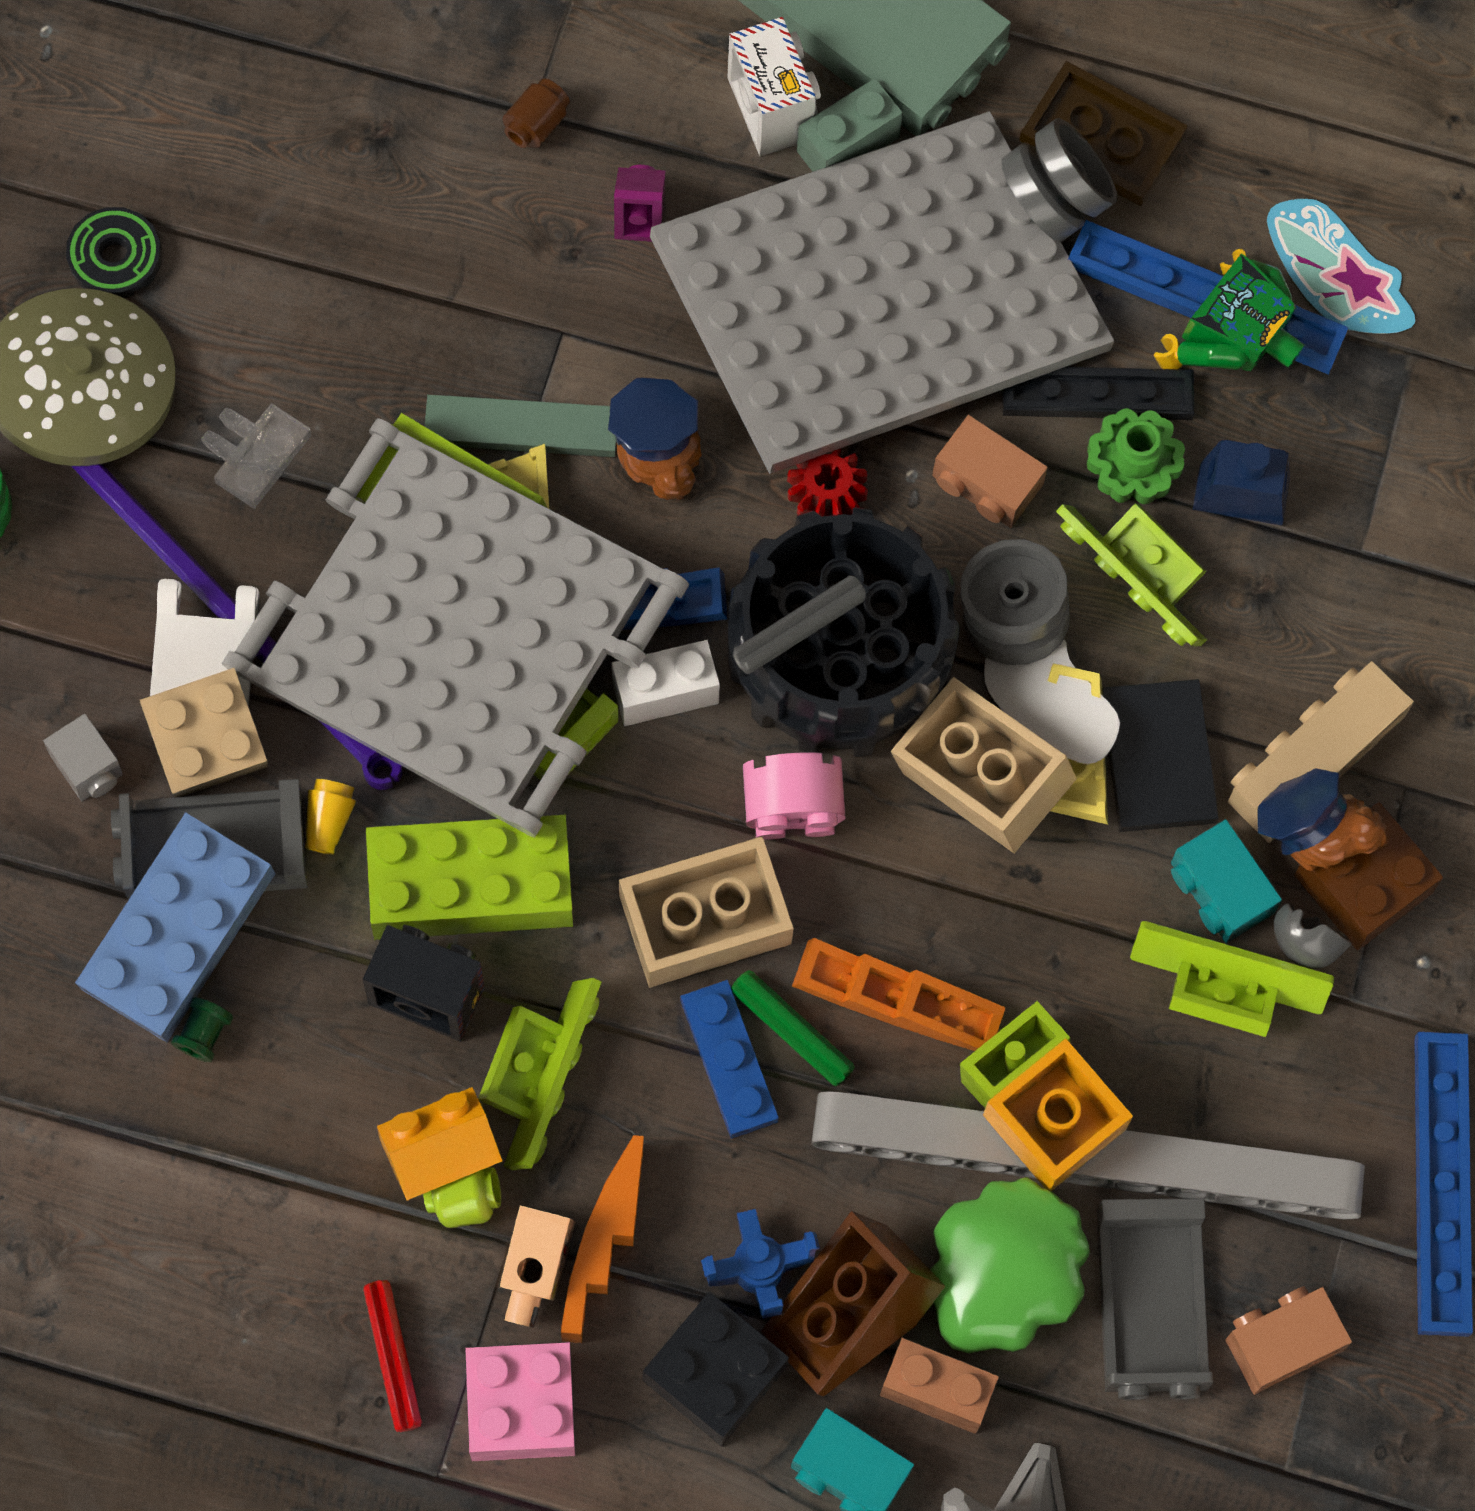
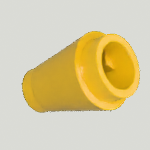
(327, 814)

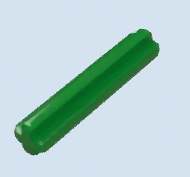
(792, 1028)

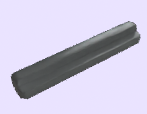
(799, 624)

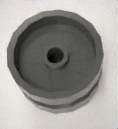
(1059, 180)
(1015, 602)

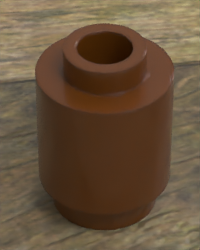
(536, 114)

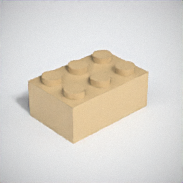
(984, 764)
(705, 911)

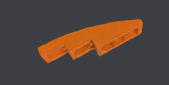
(897, 996)
(609, 1225)

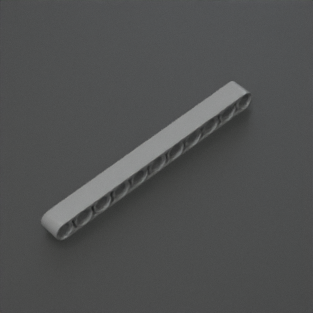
(1128, 1163)

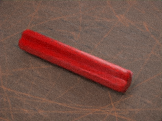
(392, 1356)

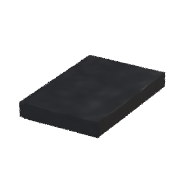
(1161, 757)

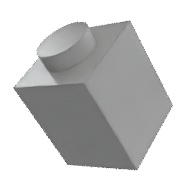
(84, 758)

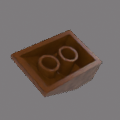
(852, 1303)

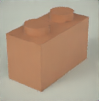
(988, 472)
(1287, 1339)
(939, 1386)

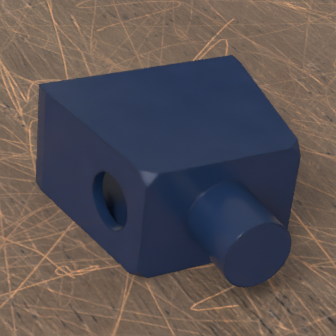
(1244, 482)

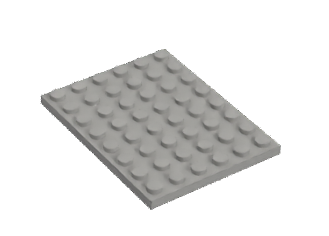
(878, 292)

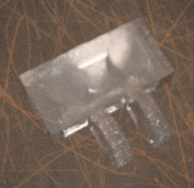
(260, 456)

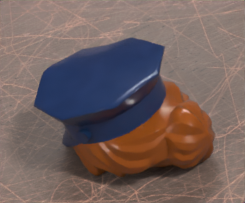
(657, 435)
(1318, 821)

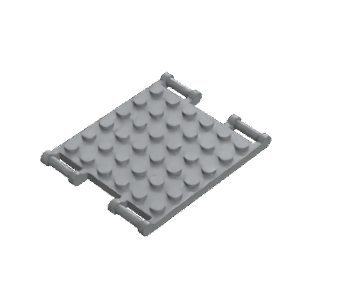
(456, 627)

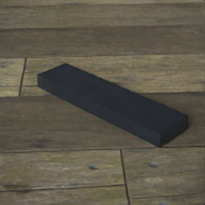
(1103, 392)

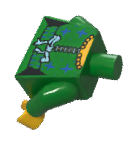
(1238, 321)

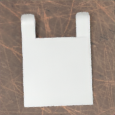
(196, 645)

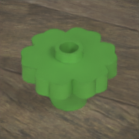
(1135, 456)

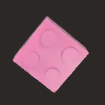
(520, 1401)

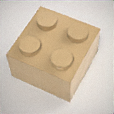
(204, 733)

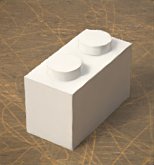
(666, 683)

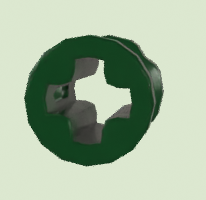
(202, 1029)

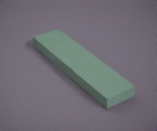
(521, 425)

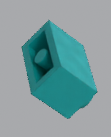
(1224, 882)
(849, 1465)

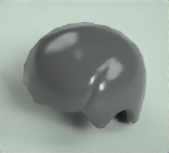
(1306, 940)

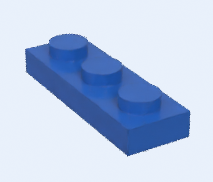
(729, 1059)

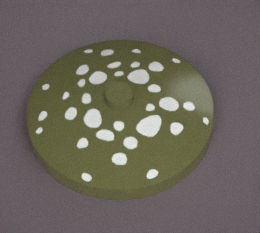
(83, 377)

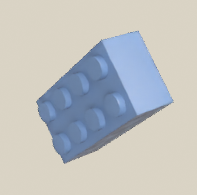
(175, 927)

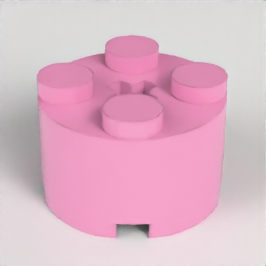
(794, 794)

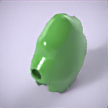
(1007, 1266)

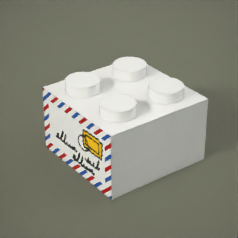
(771, 84)

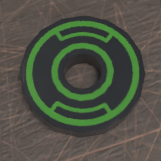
(108, 228)

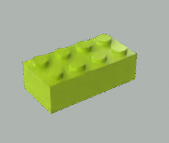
(469, 877)

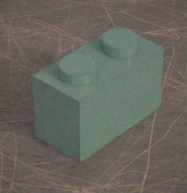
(850, 127)

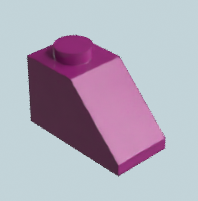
(638, 202)

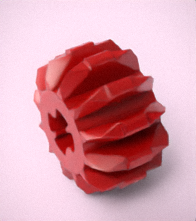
(832, 468)

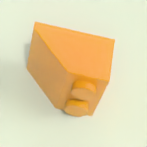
(439, 1143)

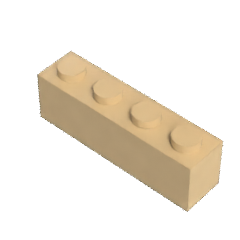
(1330, 739)

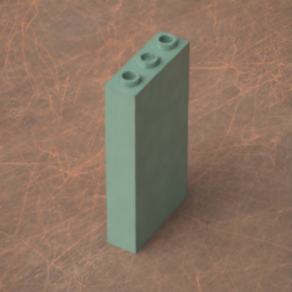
(914, 48)

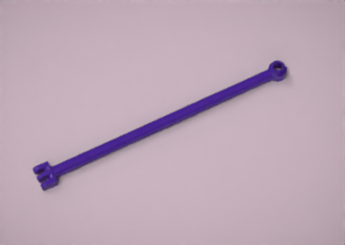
(210, 593)

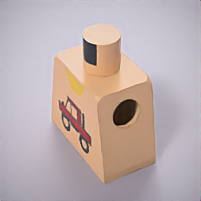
(540, 1238)

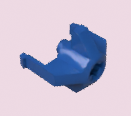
(760, 1263)

